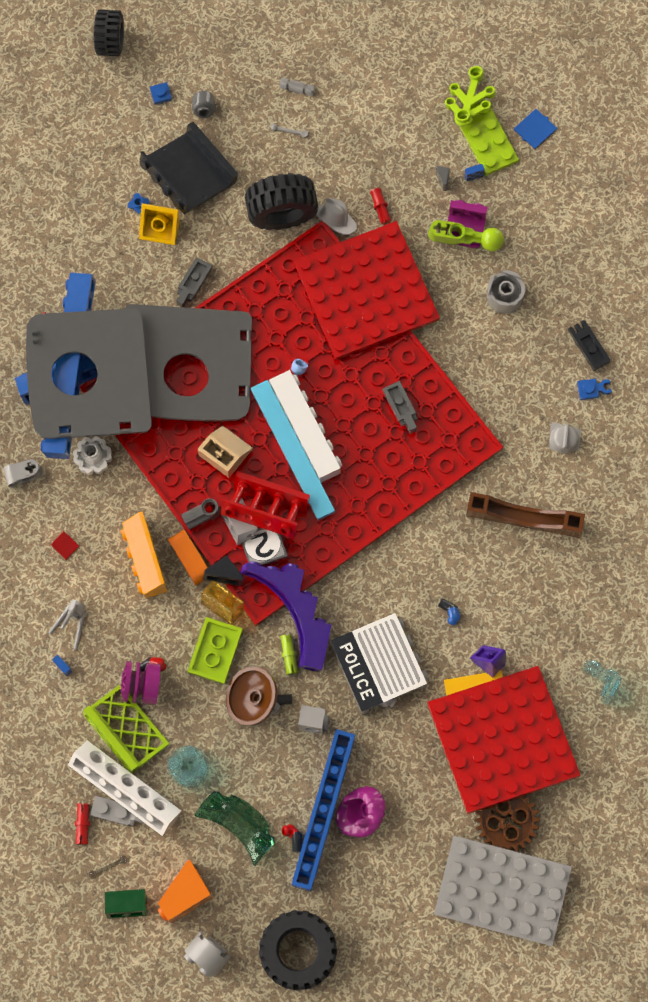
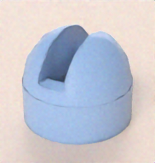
(299, 366)

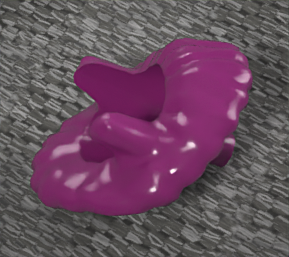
(361, 812)

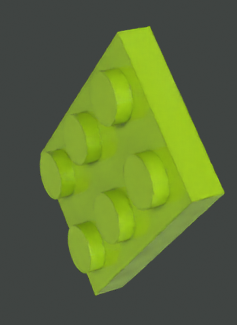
(215, 650)

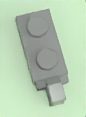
(112, 811)

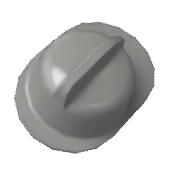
(336, 216)
(564, 438)

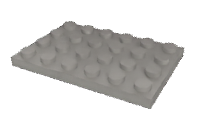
(502, 890)

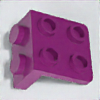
(469, 216)

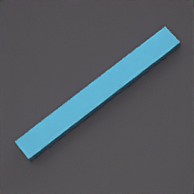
(292, 449)

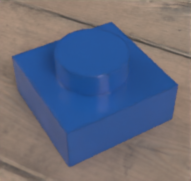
(160, 93)

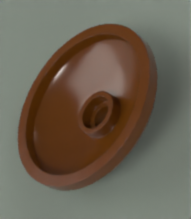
(243, 694)

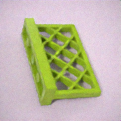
(113, 741)

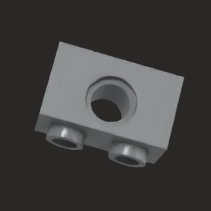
(313, 720)

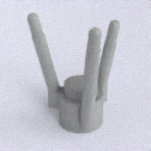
(73, 610)

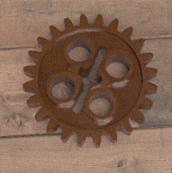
(498, 836)

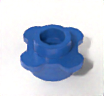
(133, 203)

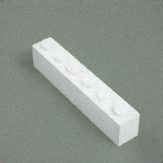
(305, 426)

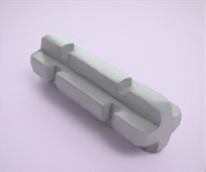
(296, 86)

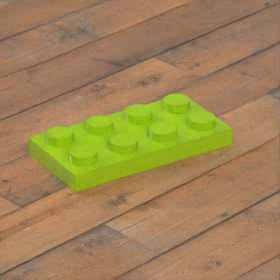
(489, 142)

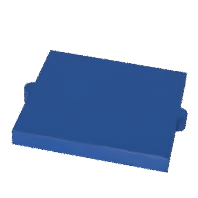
(535, 128)

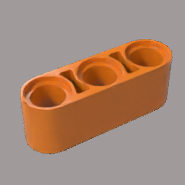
(188, 556)

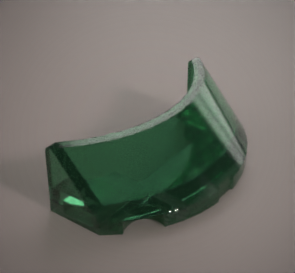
(241, 820)

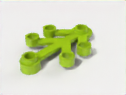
(465, 116)

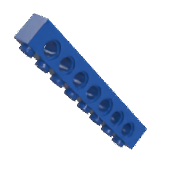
(323, 810)

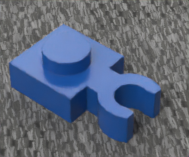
(590, 388)

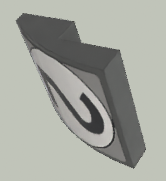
(264, 547)

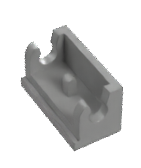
(240, 530)

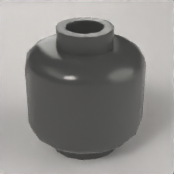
(203, 104)

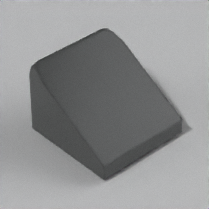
(443, 176)

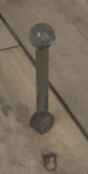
(123, 859)

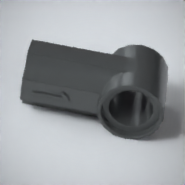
(199, 515)

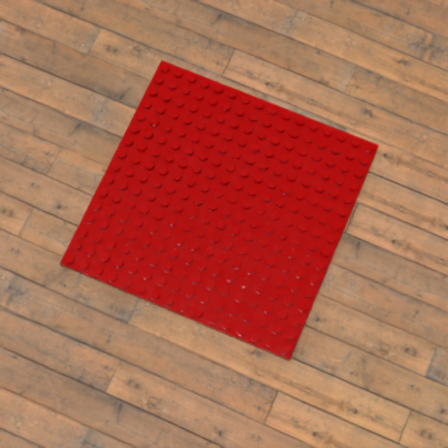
(383, 466)

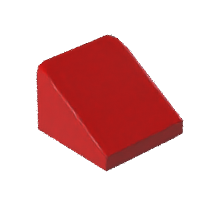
(64, 545)

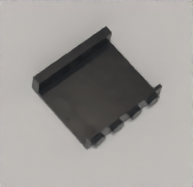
(189, 169)

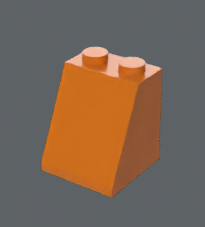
(183, 894)

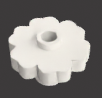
(95, 463)

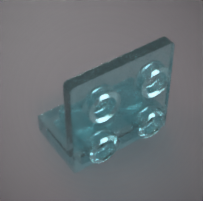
(608, 676)

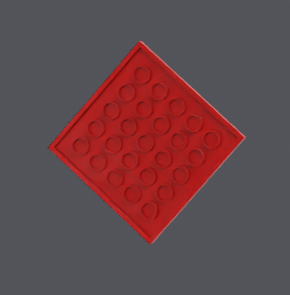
(366, 290)
(503, 739)

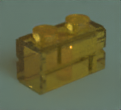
(222, 602)

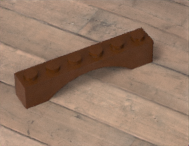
(552, 521)

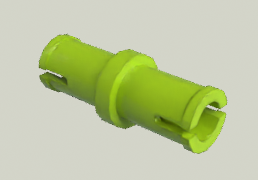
(289, 654)

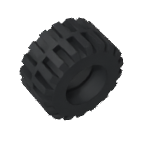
(108, 32)

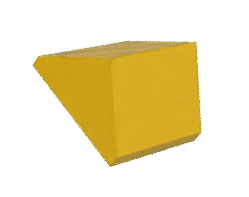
(159, 224)

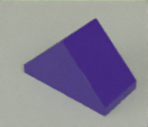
(489, 659)

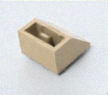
(224, 451)

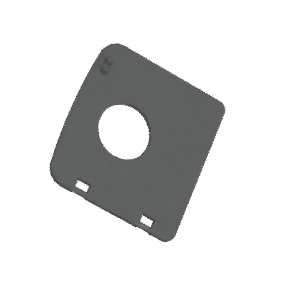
(214, 340)
(117, 349)

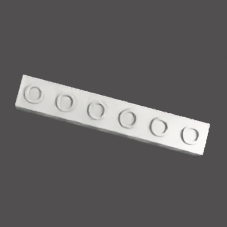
(124, 788)

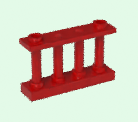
(270, 492)

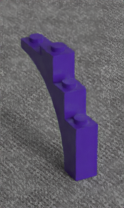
(287, 584)

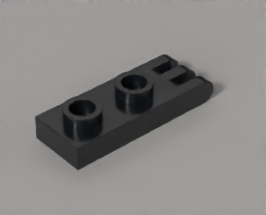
(589, 345)

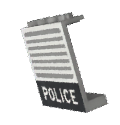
(379, 662)

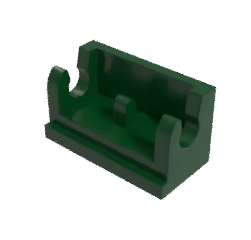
(125, 903)

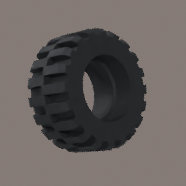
(281, 201)
(271, 941)

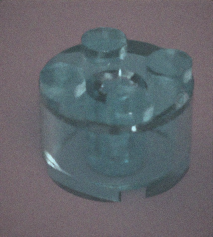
(199, 766)

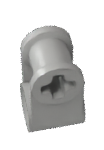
(19, 472)

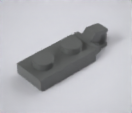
(193, 281)
(401, 406)

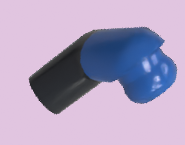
(452, 609)

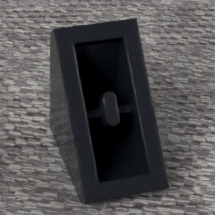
(223, 572)

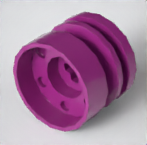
(140, 682)

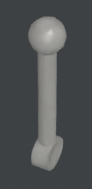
(304, 133)

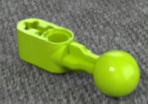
(490, 239)

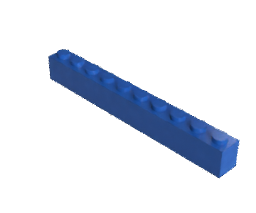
(69, 367)

